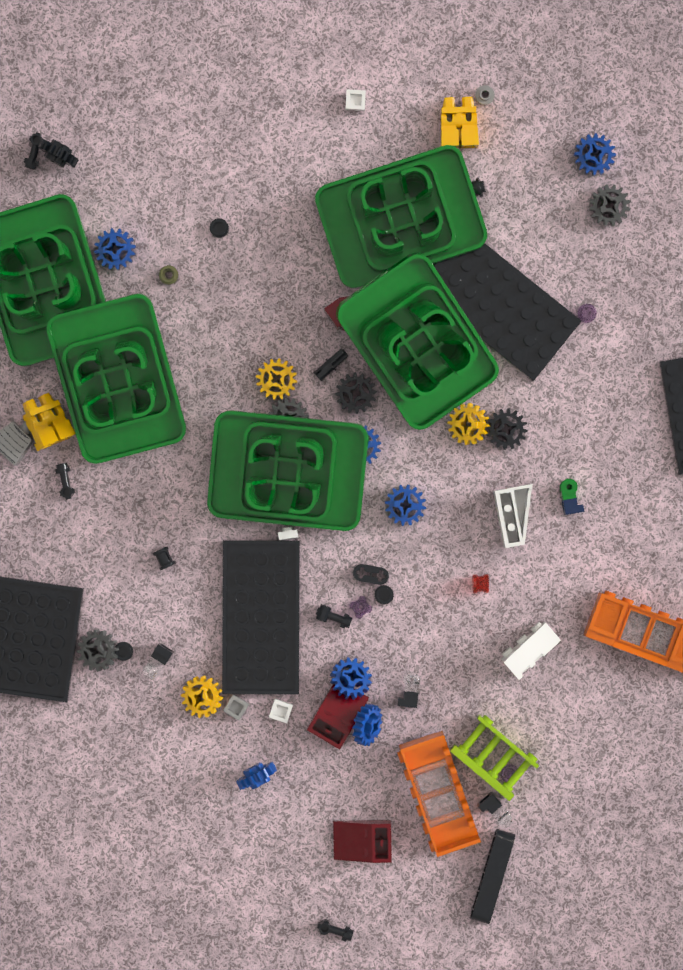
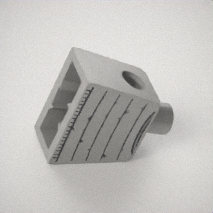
(15, 442)

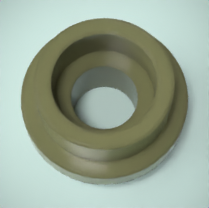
(164, 270)

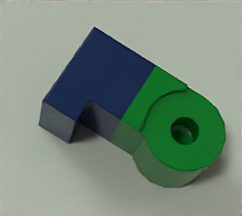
(568, 497)

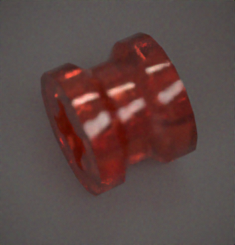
(480, 583)

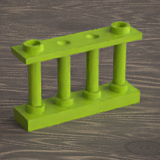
(477, 762)

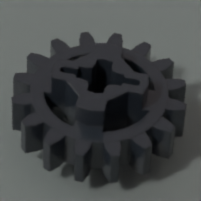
(58, 153)
(365, 396)
(504, 420)

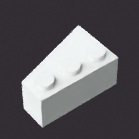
(512, 513)
(530, 649)

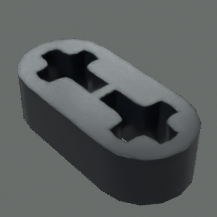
(372, 569)

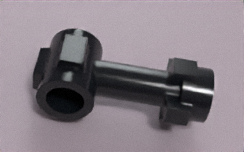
(31, 162)
(66, 491)
(323, 613)
(325, 928)

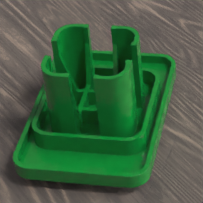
(401, 210)
(42, 273)
(417, 341)
(116, 378)
(287, 470)

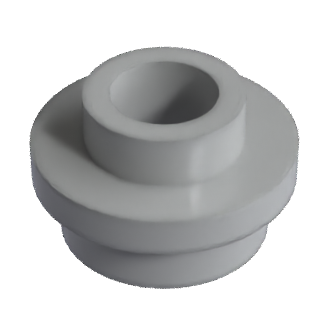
(484, 101)

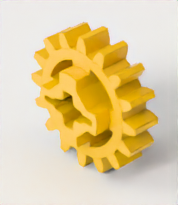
(268, 385)
(468, 431)
(194, 694)

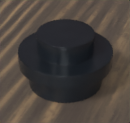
(479, 187)
(219, 228)
(384, 594)
(125, 651)

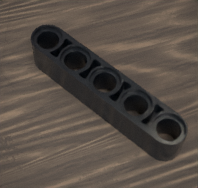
(493, 876)

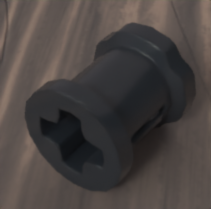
(164, 558)

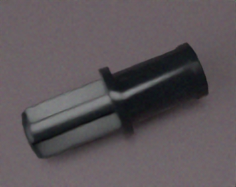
(331, 364)

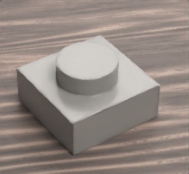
(236, 707)

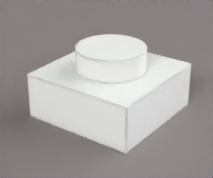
(355, 100)
(288, 534)
(280, 710)

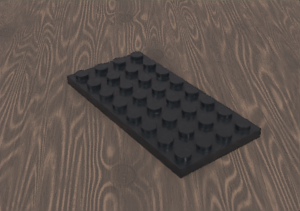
(508, 309)
(260, 617)

